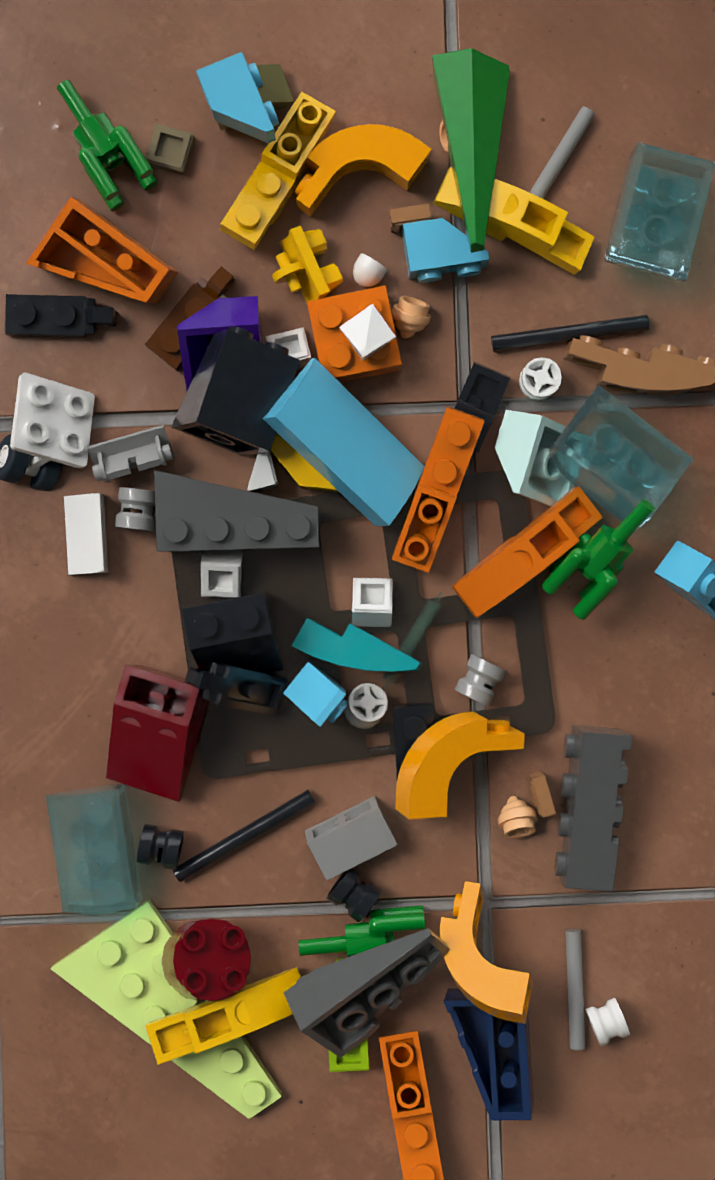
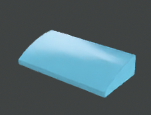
(345, 444)

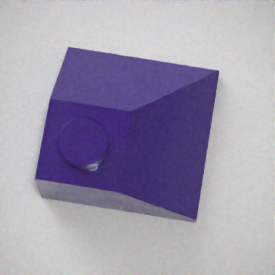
(198, 330)

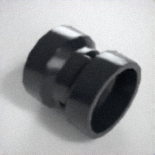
(160, 846)
(357, 896)

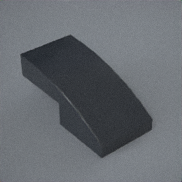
(482, 396)

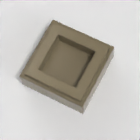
(170, 149)

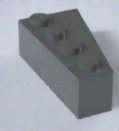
(221, 518)
(591, 807)

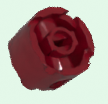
(207, 959)

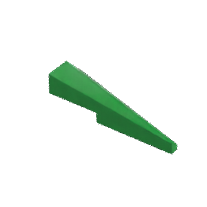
(472, 107)

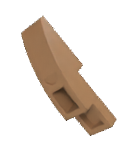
(660, 374)

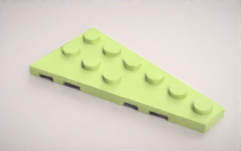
(126, 979)

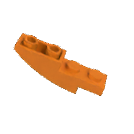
(437, 489)
(527, 553)
(411, 1106)

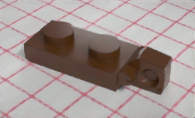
(165, 339)

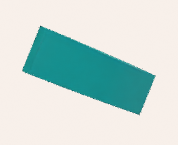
(353, 649)

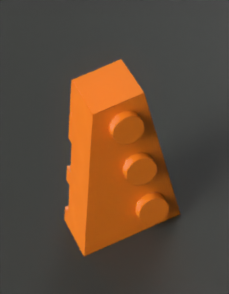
(99, 253)

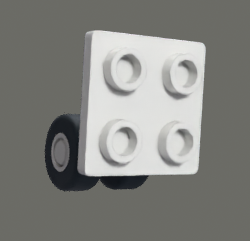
(47, 431)

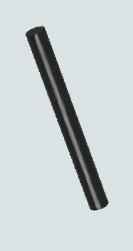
(568, 332)
(244, 835)

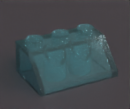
(94, 850)

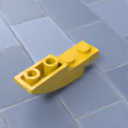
(278, 172)
(526, 221)
(223, 1019)

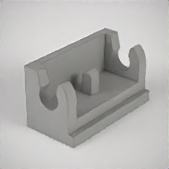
(350, 838)

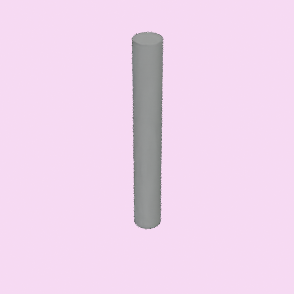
(562, 152)
(575, 989)

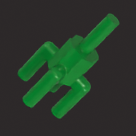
(105, 148)
(598, 559)
(367, 935)

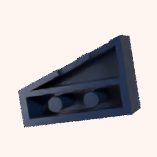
(498, 1057)

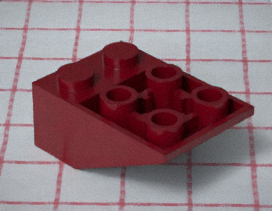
(154, 731)

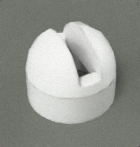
(368, 271)

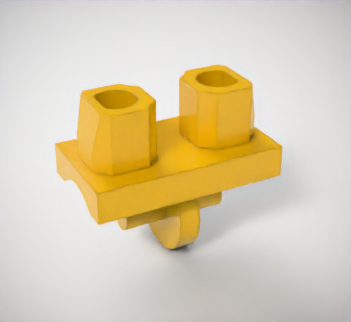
(301, 268)

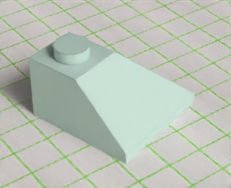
(525, 456)

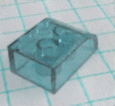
(659, 212)
(617, 456)

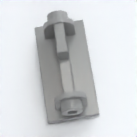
(139, 449)

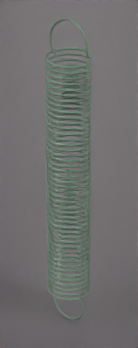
(412, 637)

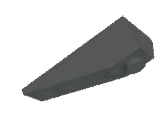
(345, 998)

